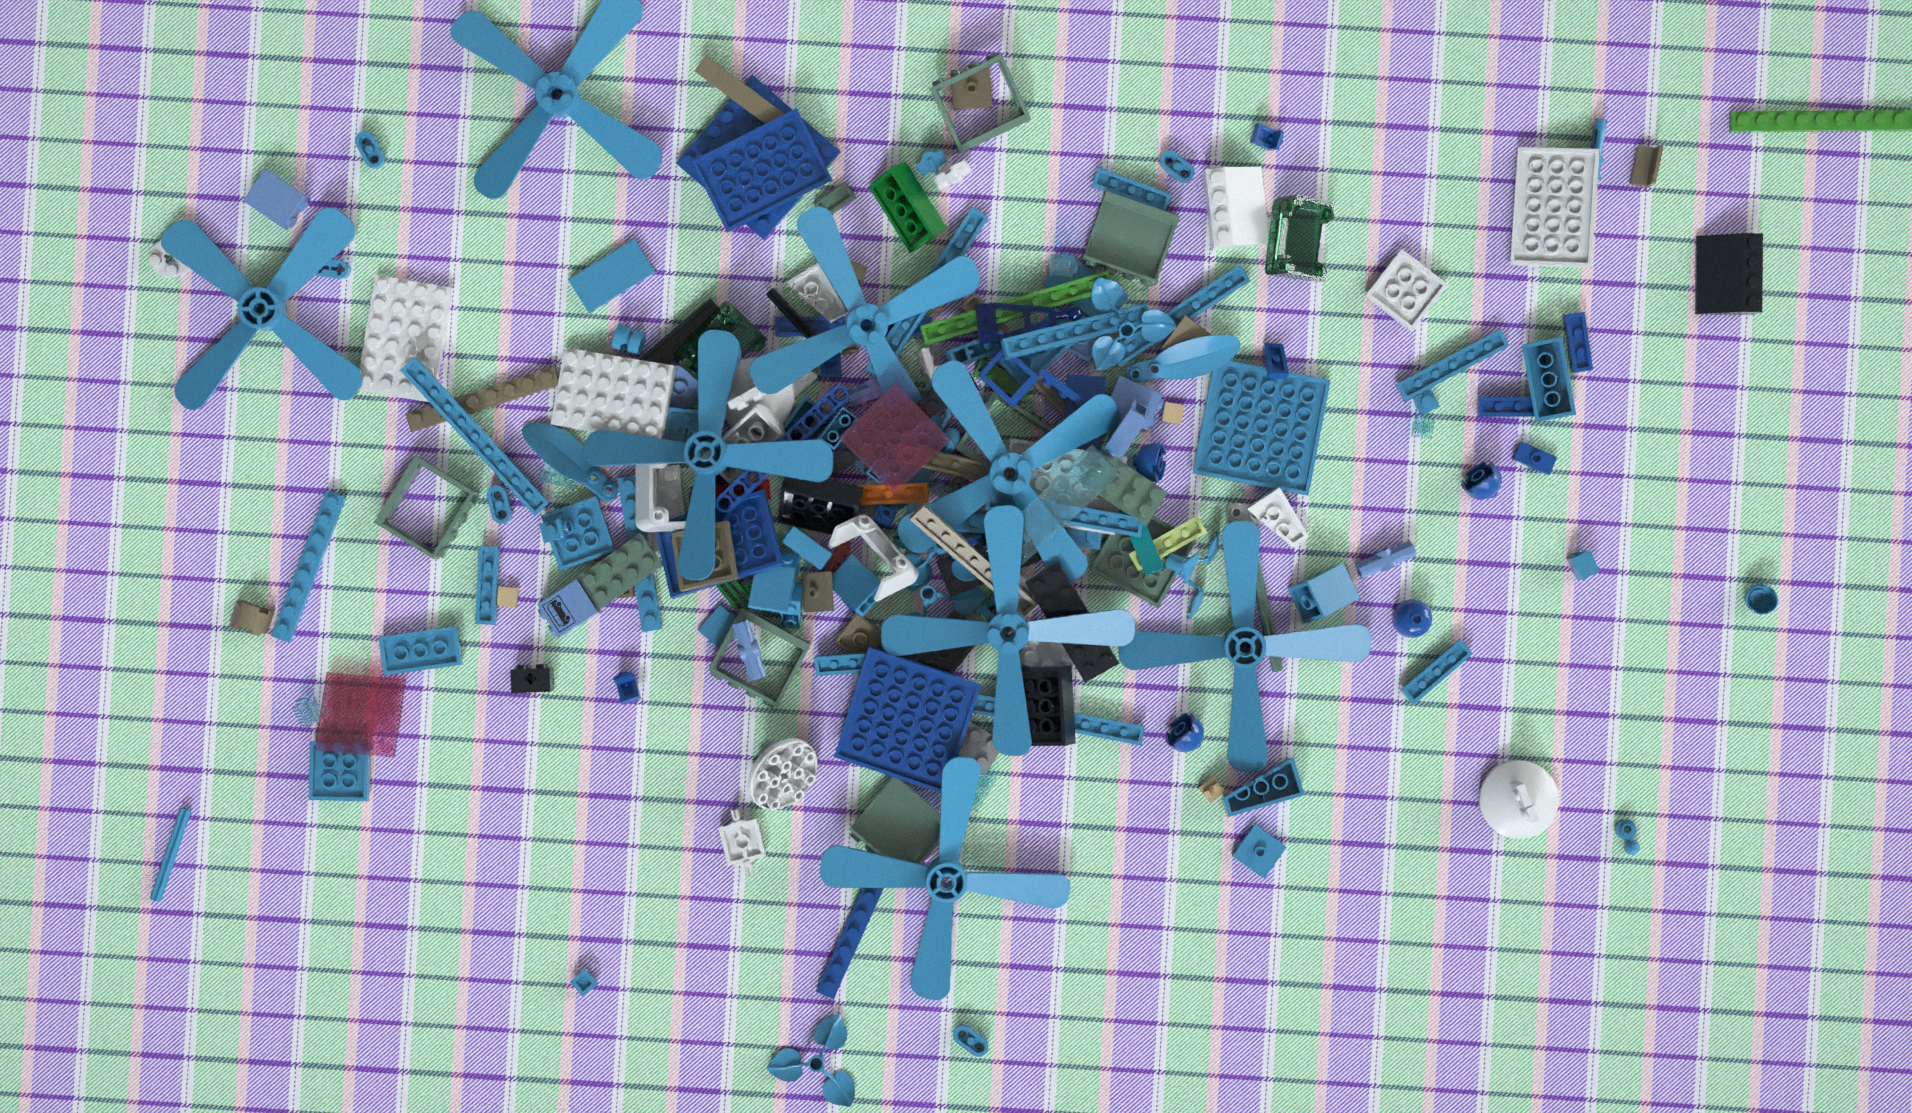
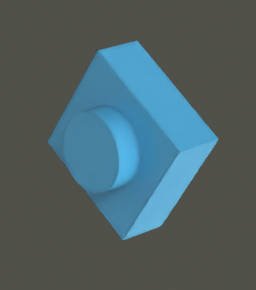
(1425, 402)
(584, 982)

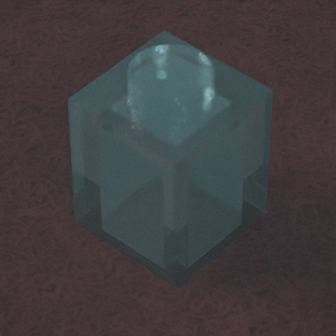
(1062, 266)
(307, 711)

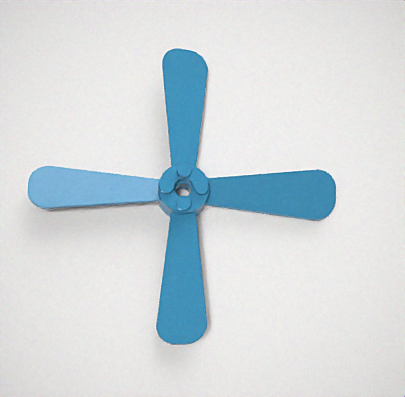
(602, 34)
(820, 233)
(318, 245)
(716, 371)
(962, 398)
(922, 634)
(1246, 731)
(858, 868)

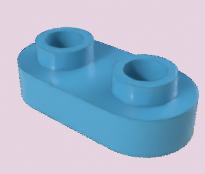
(371, 150)
(1177, 166)
(498, 505)
(968, 1042)

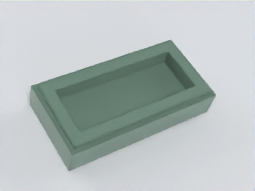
(836, 199)

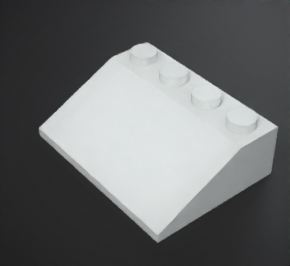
(1235, 207)

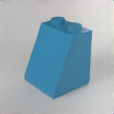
(1324, 593)

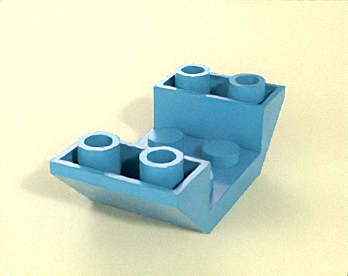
(836, 428)

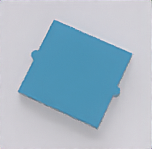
(718, 626)

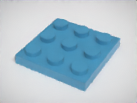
(587, 533)
(338, 776)

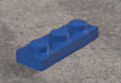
(1578, 342)
(1063, 390)
(1505, 407)

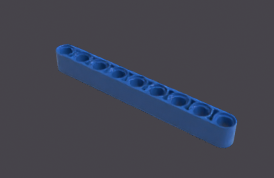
(800, 425)

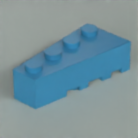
(1268, 789)

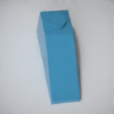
(971, 351)

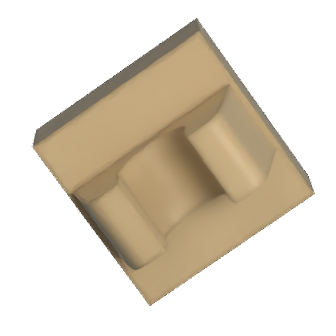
(1211, 789)

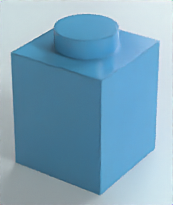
(1582, 564)

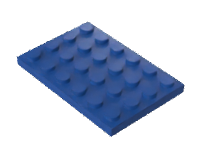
(761, 170)
(752, 538)

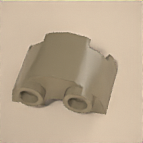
(251, 617)

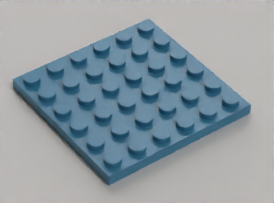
(1261, 428)

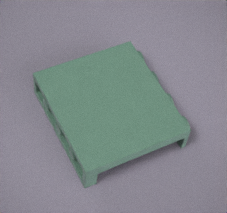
(1130, 239)
(898, 824)

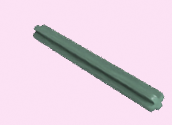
(1266, 617)

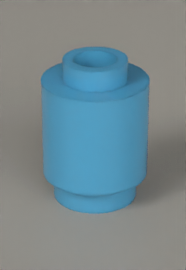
(955, 437)

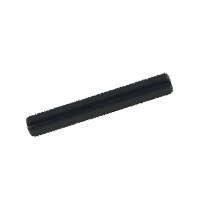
(790, 313)

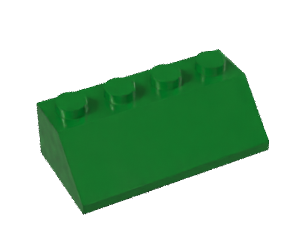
(907, 207)

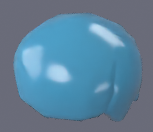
(1761, 599)

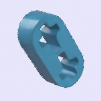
(334, 274)

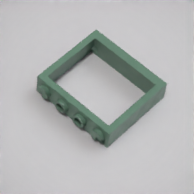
(993, 132)
(1034, 418)
(400, 492)
(737, 682)

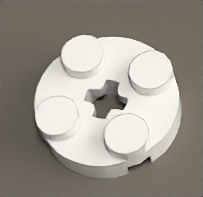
(952, 176)
(158, 261)

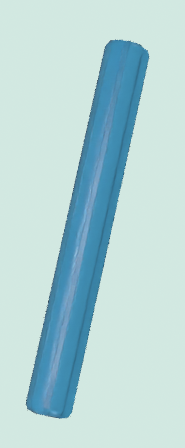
(170, 854)

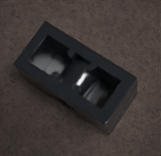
(520, 679)

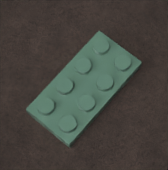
(1132, 492)
(620, 571)

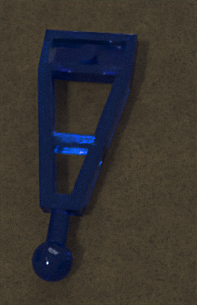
(987, 321)

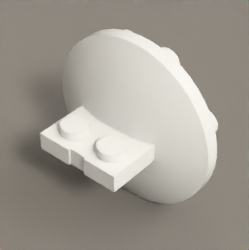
(746, 396)
(782, 773)
(1518, 799)

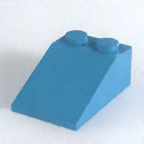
(774, 587)

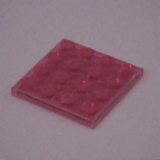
(894, 438)
(360, 715)

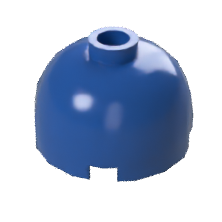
(1150, 462)
(1483, 481)
(1412, 618)
(1186, 733)

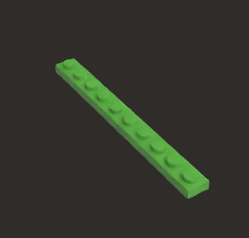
(1820, 121)
(1049, 297)

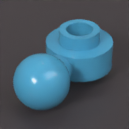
(1631, 846)

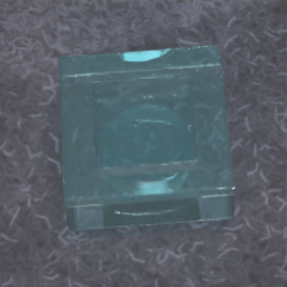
(1423, 427)

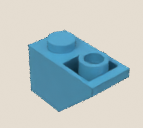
(793, 616)

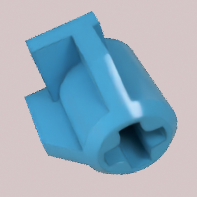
(930, 162)

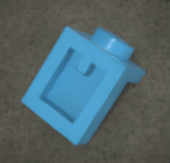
(554, 530)

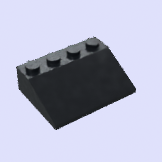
(1729, 274)
(818, 504)
(1050, 704)

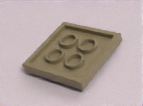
(725, 562)

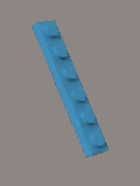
(1452, 365)

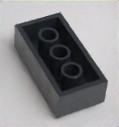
(946, 659)

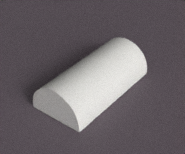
(755, 427)

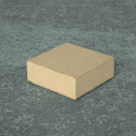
(1173, 413)
(507, 596)

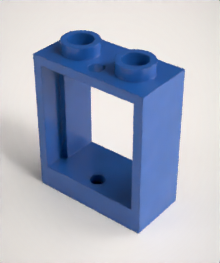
(1022, 391)

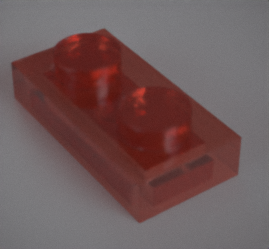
(833, 564)

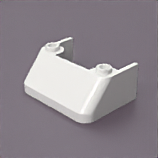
(649, 516)
(904, 570)

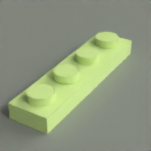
(1174, 539)

